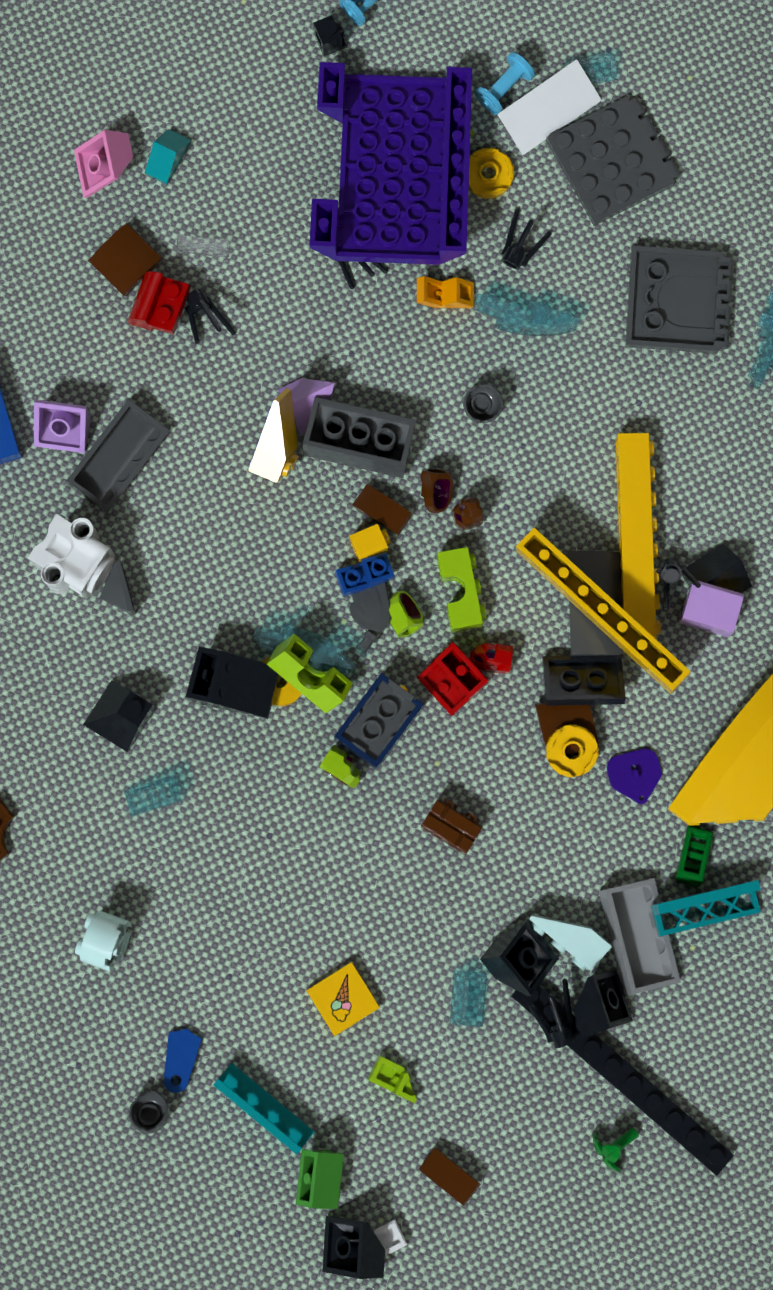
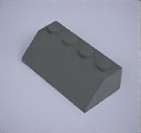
(358, 437)

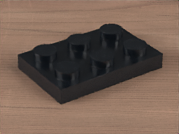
(583, 680)

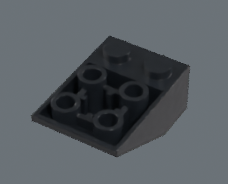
(232, 683)

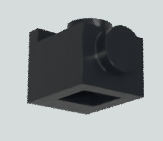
(329, 35)

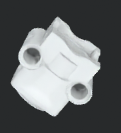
(79, 560)

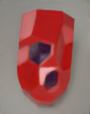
(493, 657)

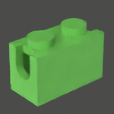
(319, 1179)

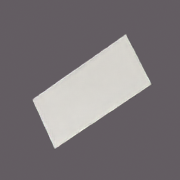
(549, 107)

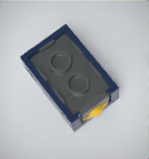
(379, 721)

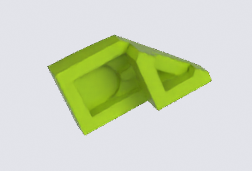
(392, 1077)

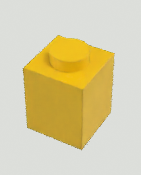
(369, 542)

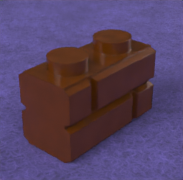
(452, 826)

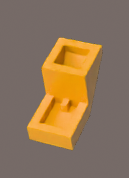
(445, 294)

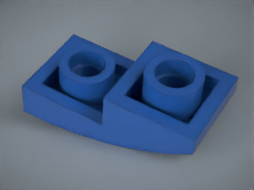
(364, 575)

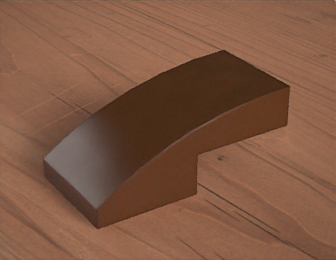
(382, 509)
(449, 1176)

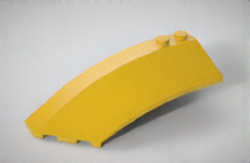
(737, 771)

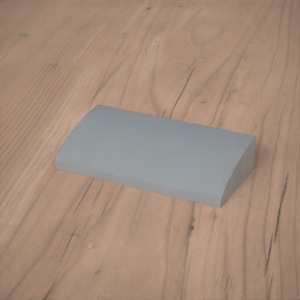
(640, 955)

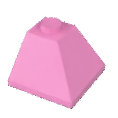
(102, 160)

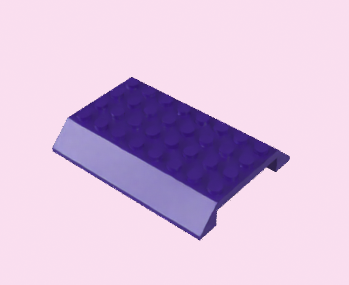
(398, 168)

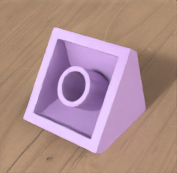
(61, 426)
(712, 609)

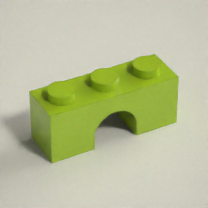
(457, 566)
(322, 688)

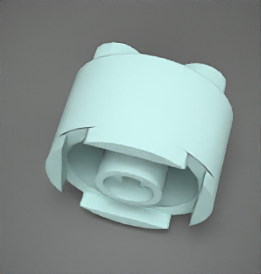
(104, 940)

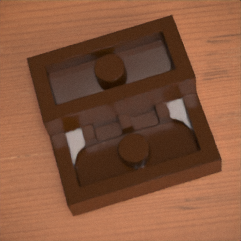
(125, 259)
(557, 716)

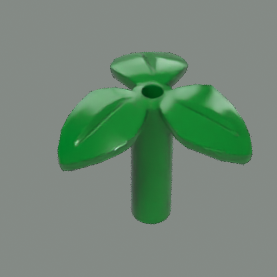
(612, 1152)

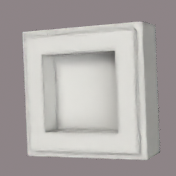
(390, 1237)

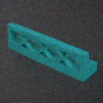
(703, 898)
(264, 1108)

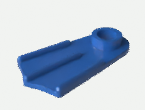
(180, 1058)

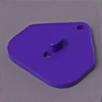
(638, 781)

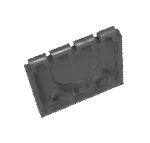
(613, 159)
(678, 299)

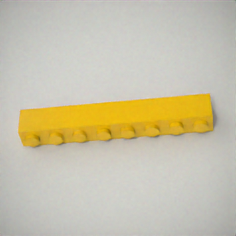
(637, 529)
(602, 611)

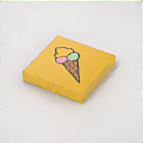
(343, 999)

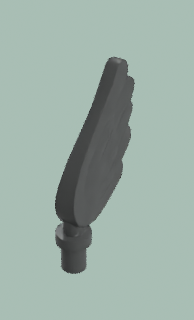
(371, 613)

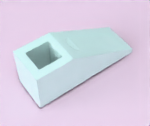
(579, 940)

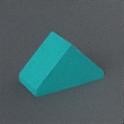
(166, 155)

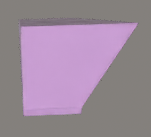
(303, 397)

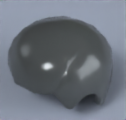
(483, 403)
(149, 1112)

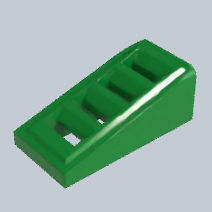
(688, 877)

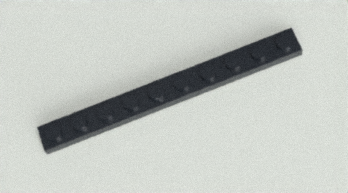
(635, 1087)

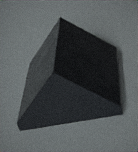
(720, 569)

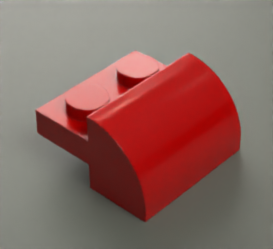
(159, 303)
(453, 679)

